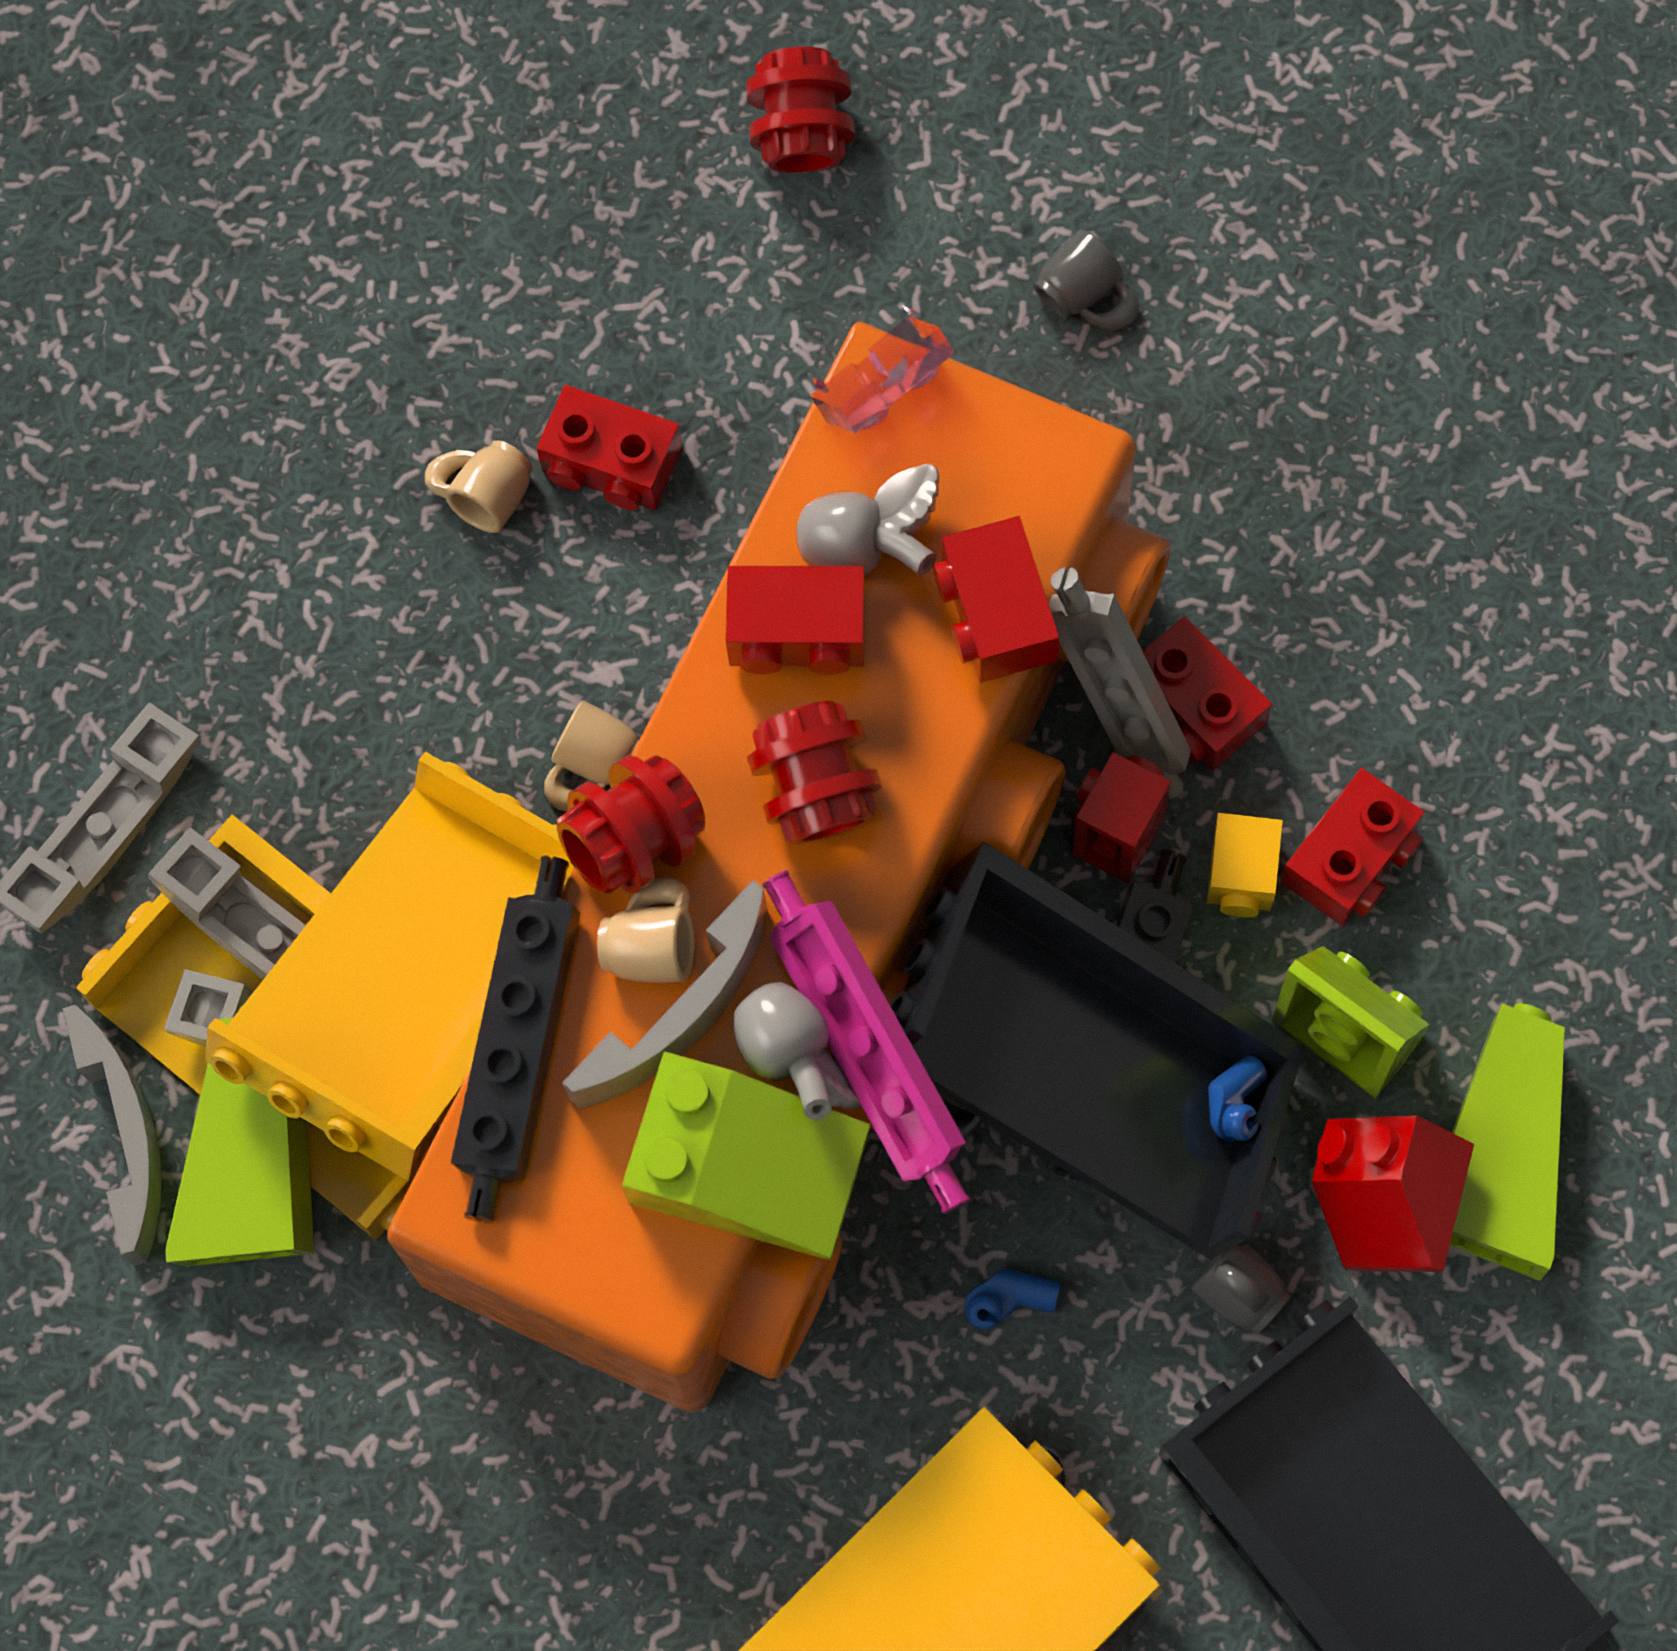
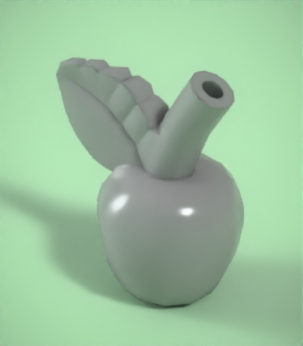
(857, 529)
(786, 1038)

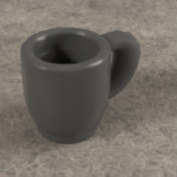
(1080, 277)
(1242, 1288)

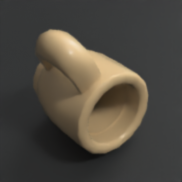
(486, 486)
(588, 749)
(648, 940)

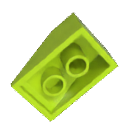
(1348, 1018)
(743, 1158)

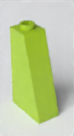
(1515, 1132)
(242, 1181)

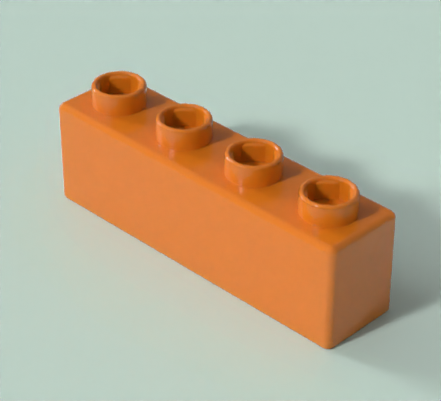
(566, 1250)

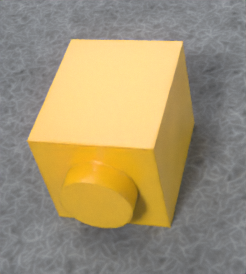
(1244, 864)

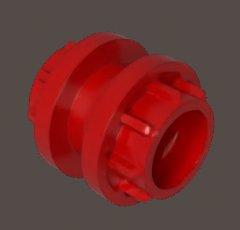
(799, 101)
(814, 771)
(622, 830)

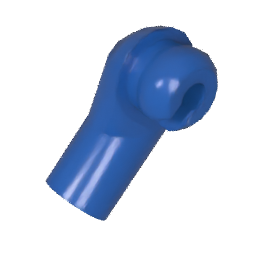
(1226, 1099)
(1005, 1293)

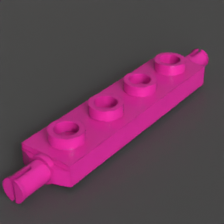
(868, 1041)

